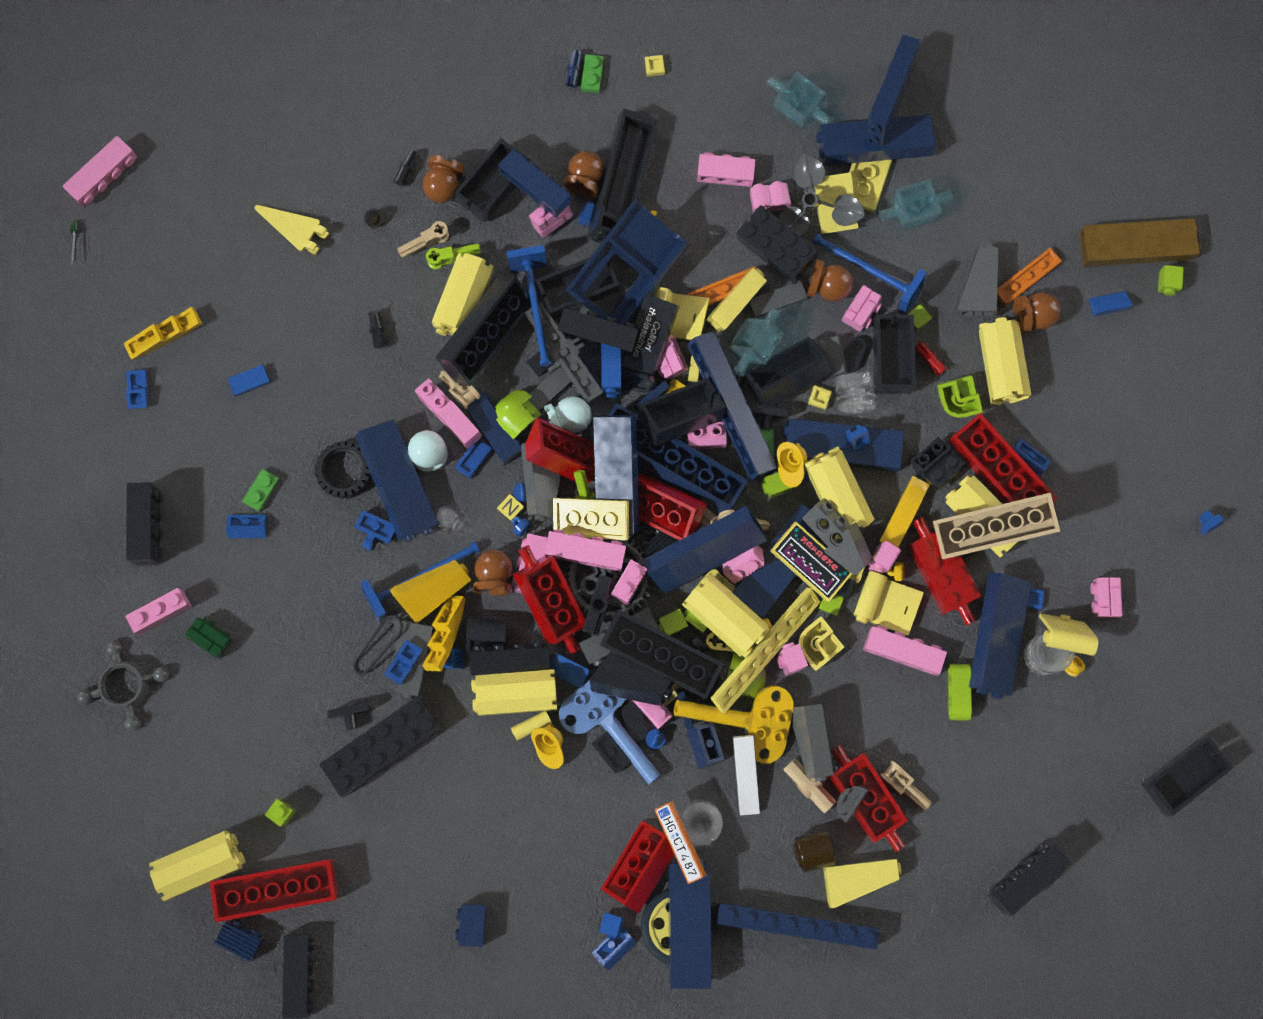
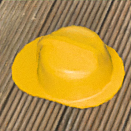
(791, 463)
(548, 745)

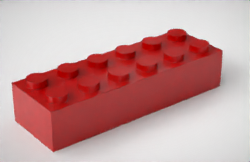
(997, 462)
(274, 890)

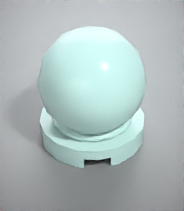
(570, 414)
(427, 451)

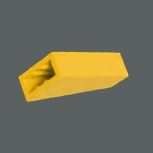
(429, 590)

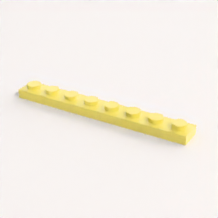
(765, 650)

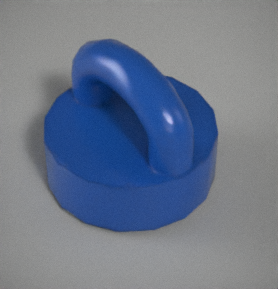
(519, 492)
(522, 526)
(655, 739)

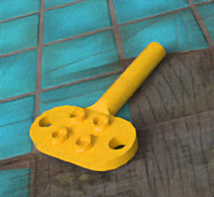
(766, 721)

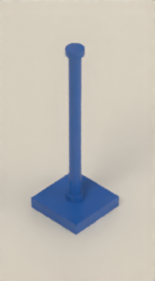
(527, 260)
(910, 291)
(377, 599)

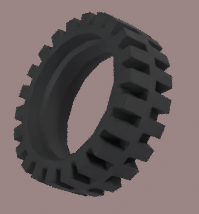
(321, 464)

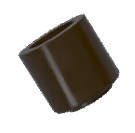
(813, 851)

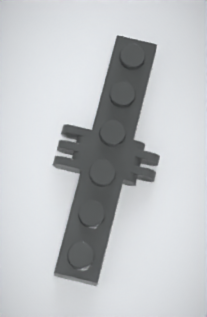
(566, 354)

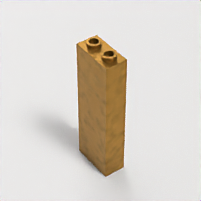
(1139, 242)

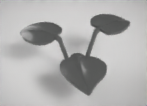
(809, 173)

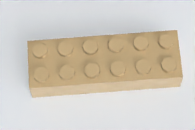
(996, 526)

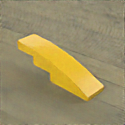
(162, 334)
(905, 511)
(446, 629)

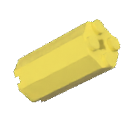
(462, 292)
(1004, 361)
(837, 484)
(974, 497)
(726, 615)
(514, 692)
(196, 865)

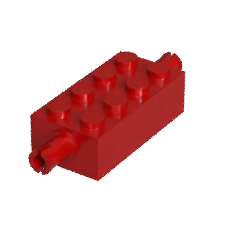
(946, 578)
(549, 599)
(878, 810)

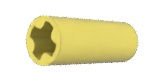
(526, 727)

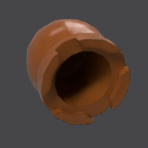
(584, 173)
(441, 179)
(831, 282)
(1038, 311)
(493, 571)

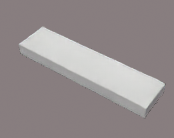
(746, 775)

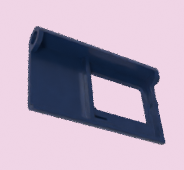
(642, 244)

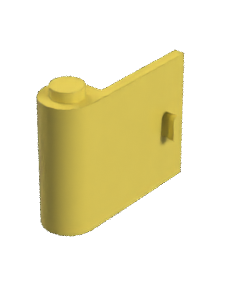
(685, 326)
(887, 603)
(1069, 634)

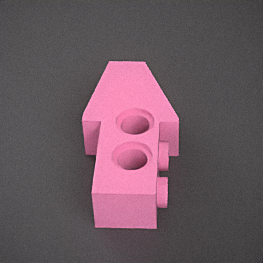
(448, 413)

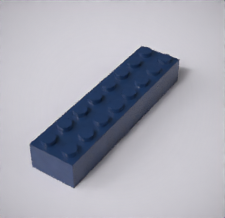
(687, 469)

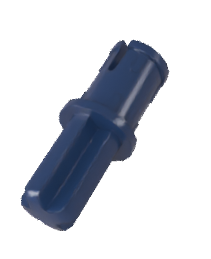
(573, 69)

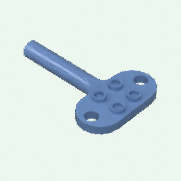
(599, 709)

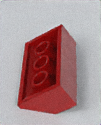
(560, 450)
(668, 508)
(639, 867)

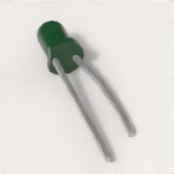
(74, 230)

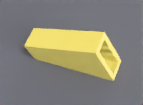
(736, 299)
(857, 879)

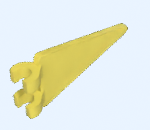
(294, 227)

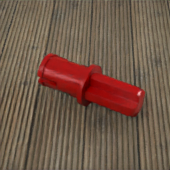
(930, 358)

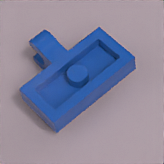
(375, 529)

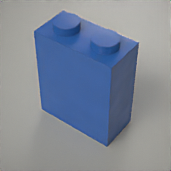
(611, 371)

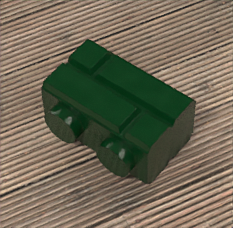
(208, 637)

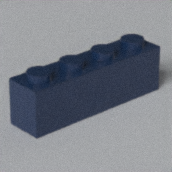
(535, 183)
(485, 418)

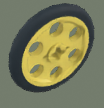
(652, 936)

